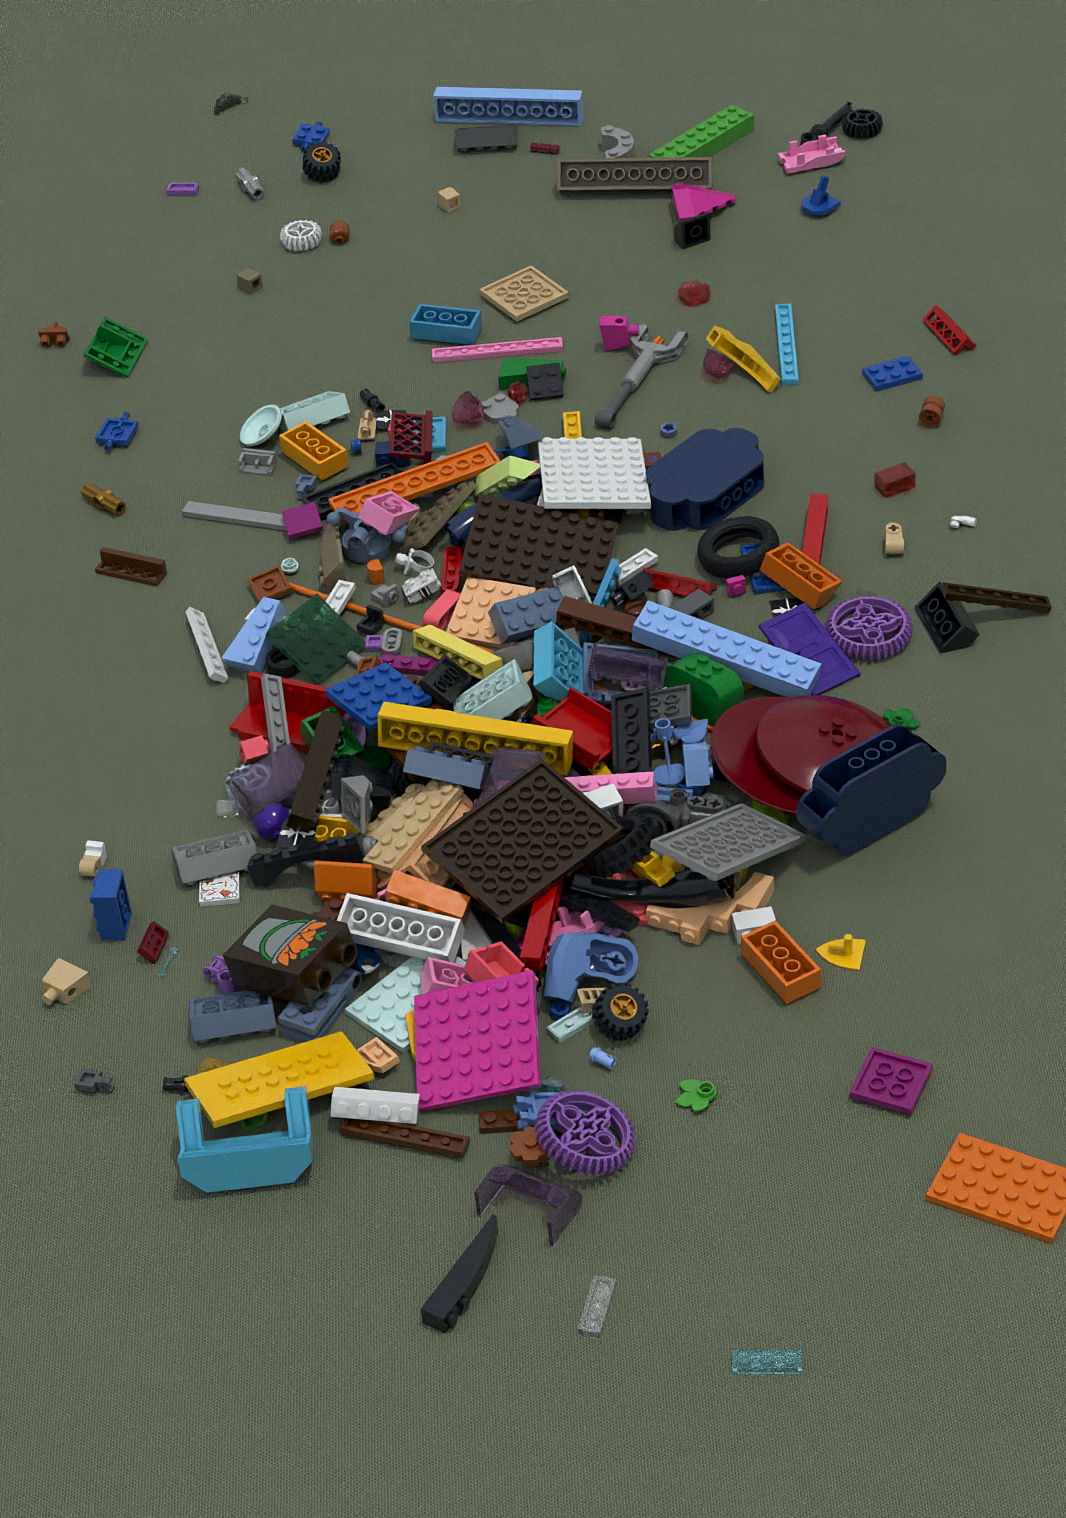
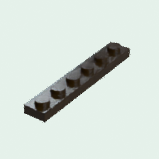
(996, 597)

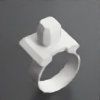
(409, 563)

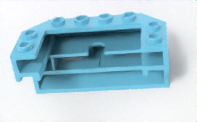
(245, 1159)

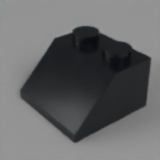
(693, 231)

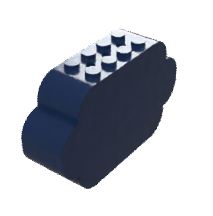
(705, 479)
(871, 789)

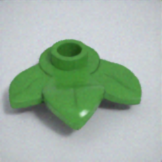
(696, 1094)

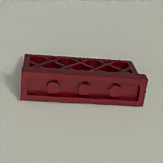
(424, 436)

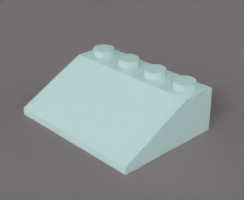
(315, 410)
(496, 694)

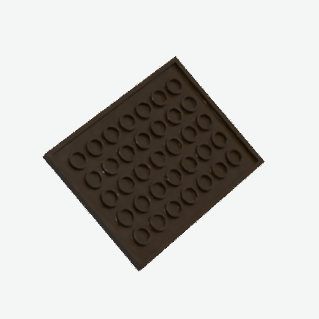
(531, 544)
(522, 840)

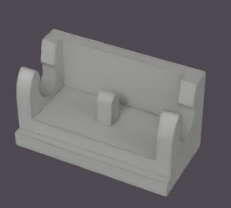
(257, 462)

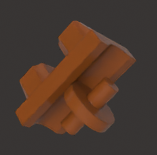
(53, 333)

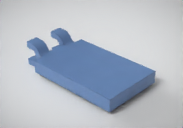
(533, 1104)

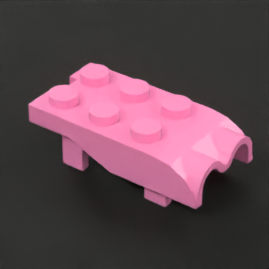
(811, 155)
(572, 923)

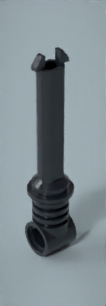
(828, 125)

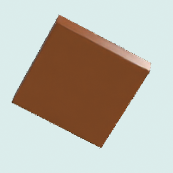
(270, 584)

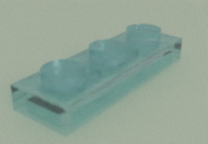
(767, 1361)

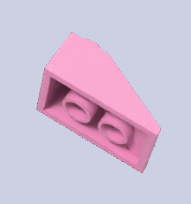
(387, 512)
(442, 975)

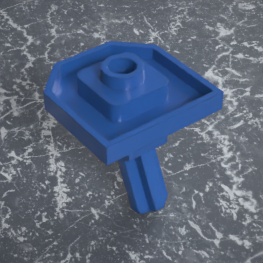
(819, 201)

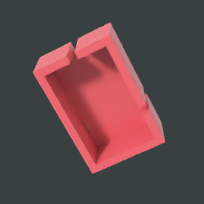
(493, 962)

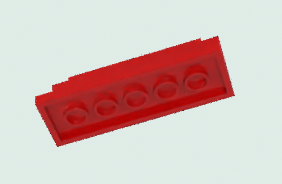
(300, 703)

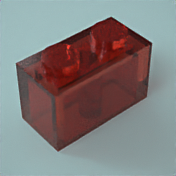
(895, 480)

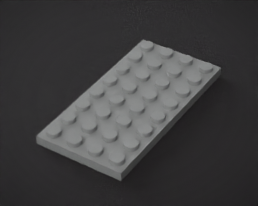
(727, 841)

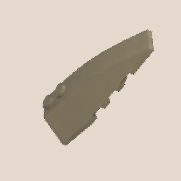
(332, 559)

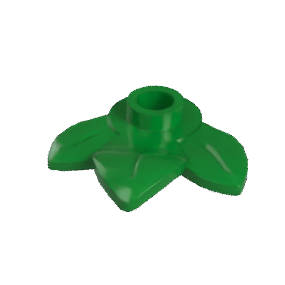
(901, 716)

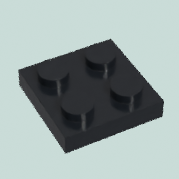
(544, 381)

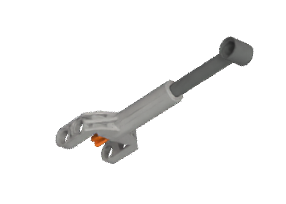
(647, 354)

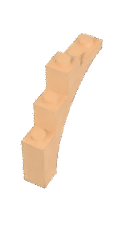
(696, 921)

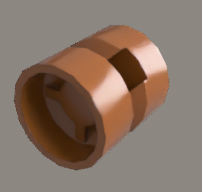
(931, 411)

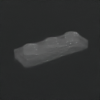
(597, 1306)

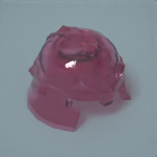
(717, 364)
(468, 409)

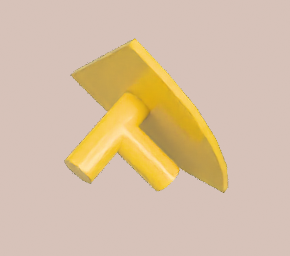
(844, 952)

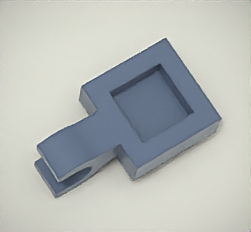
(305, 483)

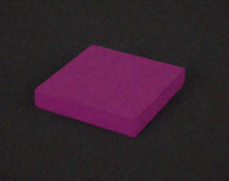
(302, 520)

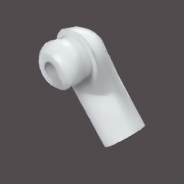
(965, 520)

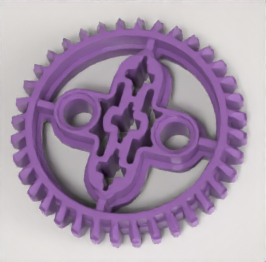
(870, 627)
(568, 1150)

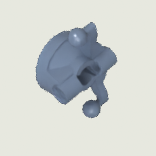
(364, 542)

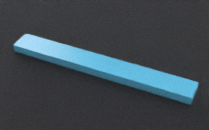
(786, 344)

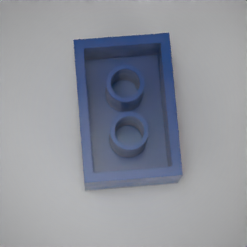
(111, 904)

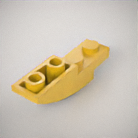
(653, 869)

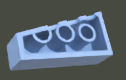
(251, 644)
(697, 763)

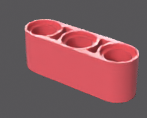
(442, 610)

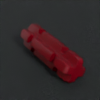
(545, 148)

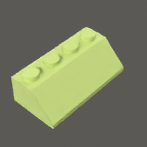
(504, 475)

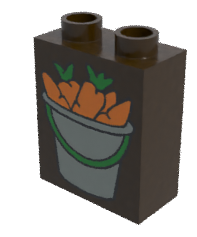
(290, 955)

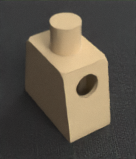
(64, 982)

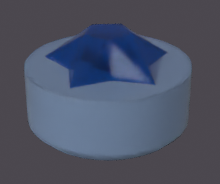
(668, 430)

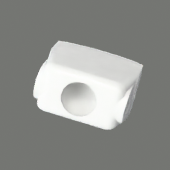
(571, 584)

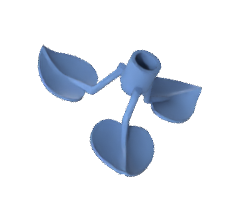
(689, 734)

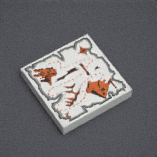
(220, 890)

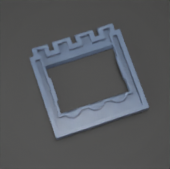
(588, 685)

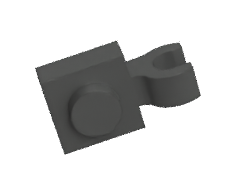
(91, 1080)

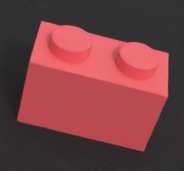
(253, 750)

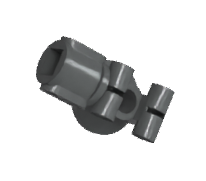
(678, 812)

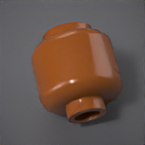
(339, 231)

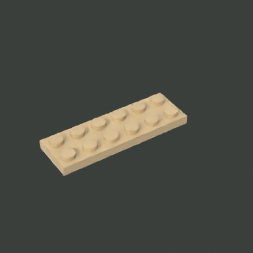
(413, 825)

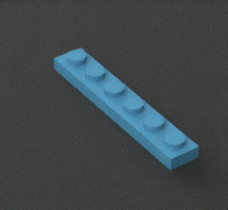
(604, 593)

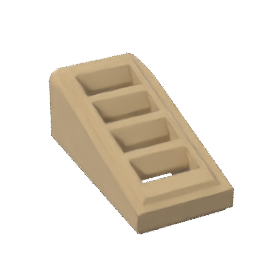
(587, 998)

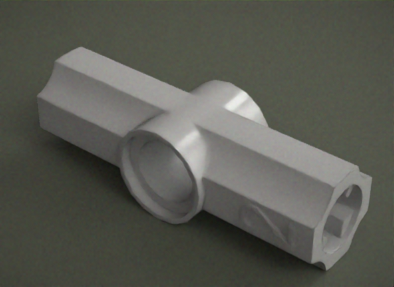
(250, 183)

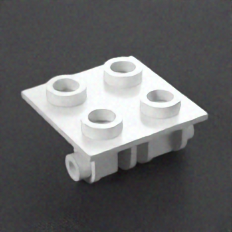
(426, 578)

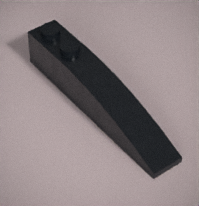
(462, 1280)

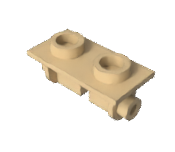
(367, 426)

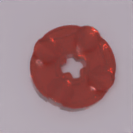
(694, 293)

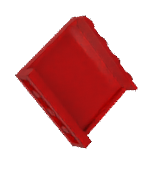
(589, 723)

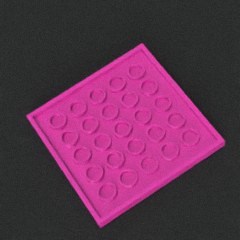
(477, 1041)

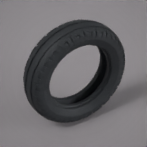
(731, 529)

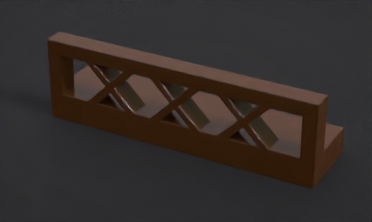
(134, 564)

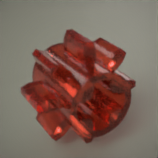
(517, 392)

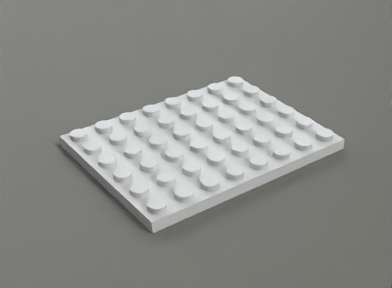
(593, 473)

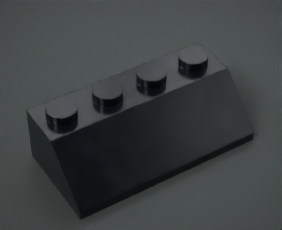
(946, 621)

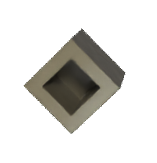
(249, 280)

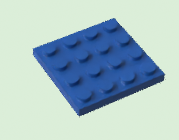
(366, 692)

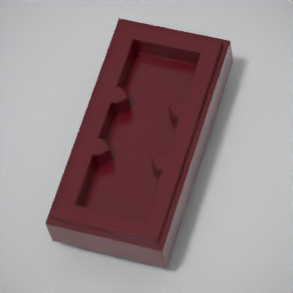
(153, 942)

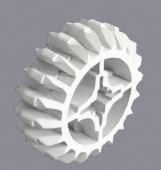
(301, 235)

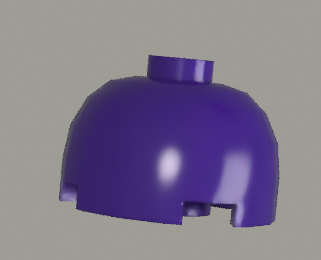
(270, 821)

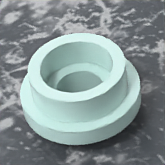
(289, 565)

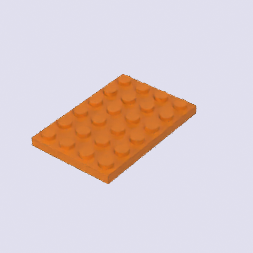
(1002, 1187)

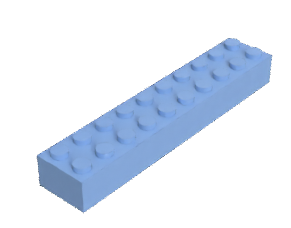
(509, 106)
(749, 658)

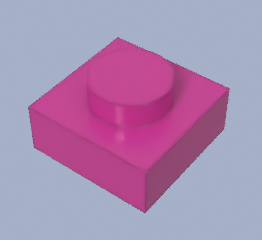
(735, 586)

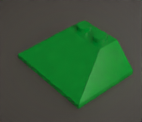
(115, 347)

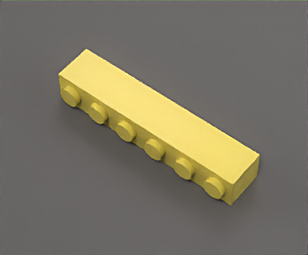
(468, 656)

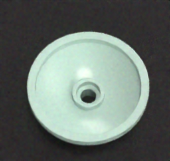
(261, 425)

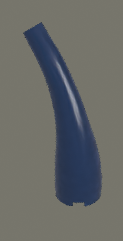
(460, 525)

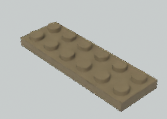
(437, 516)

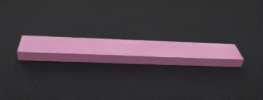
(497, 350)

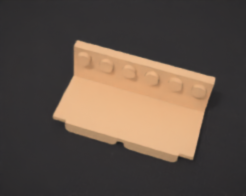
(418, 862)

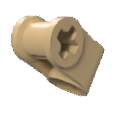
(894, 540)

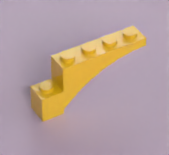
(744, 356)

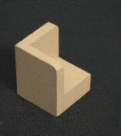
(449, 199)

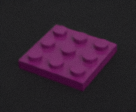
(891, 1081)

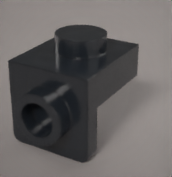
(372, 621)

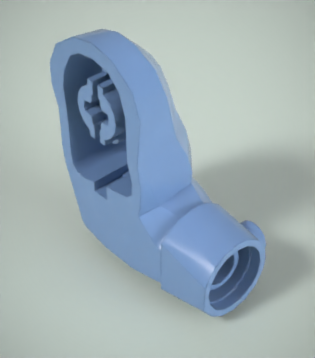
(589, 957)

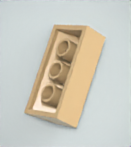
(388, 817)

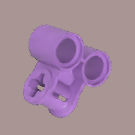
(221, 974)

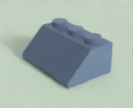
(518, 432)

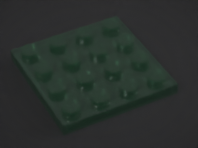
(315, 639)

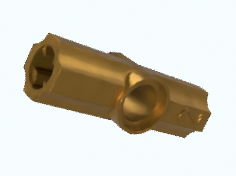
(103, 499)

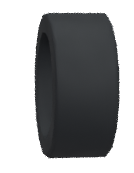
(284, 671)

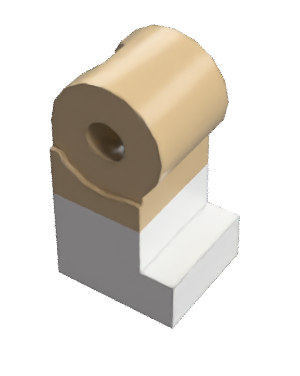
(93, 859)

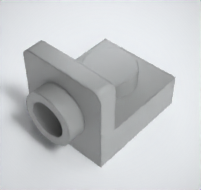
(385, 595)

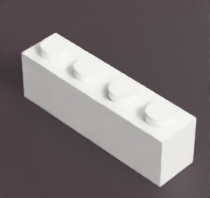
(375, 1105)

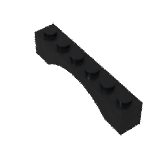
(268, 866)

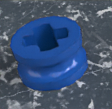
(355, 446)
(559, 1005)

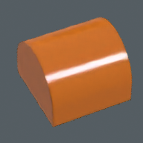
(375, 572)

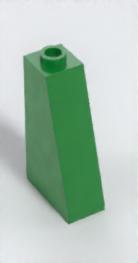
(515, 370)

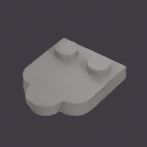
(498, 407)

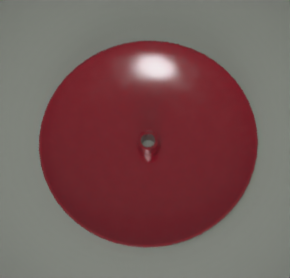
(740, 761)

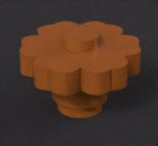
(525, 1148)

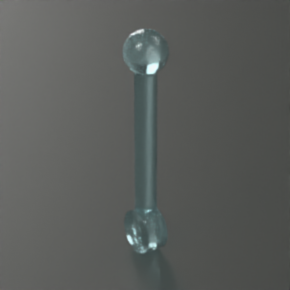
(174, 950)

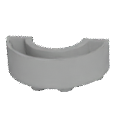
(617, 142)

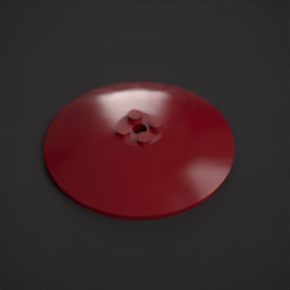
(809, 731)

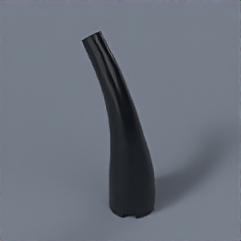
(684, 889)

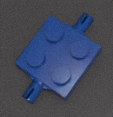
(309, 134)
(117, 431)

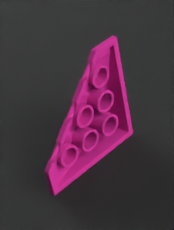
(693, 200)

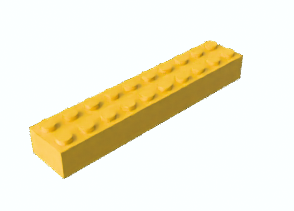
(412, 726)

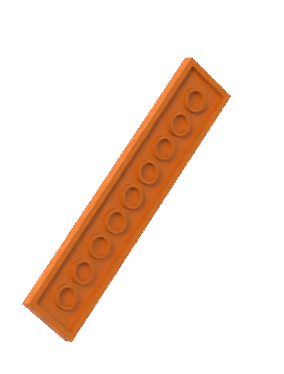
(423, 478)

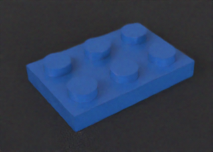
(892, 373)

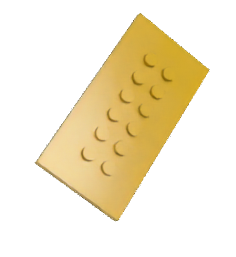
(260, 1082)

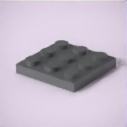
(672, 704)

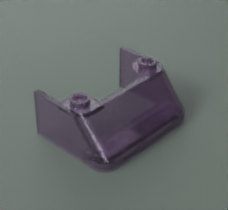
(564, 1199)

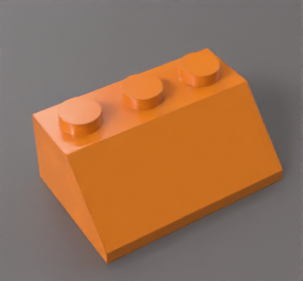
(340, 878)

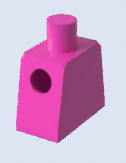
(616, 331)

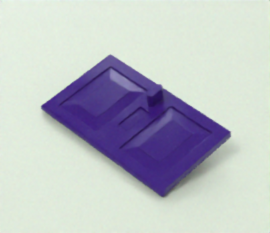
(804, 635)

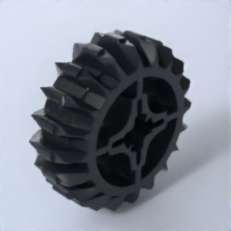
(862, 123)

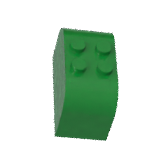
(712, 685)

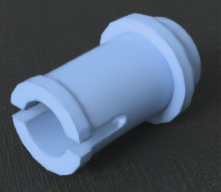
(602, 1058)

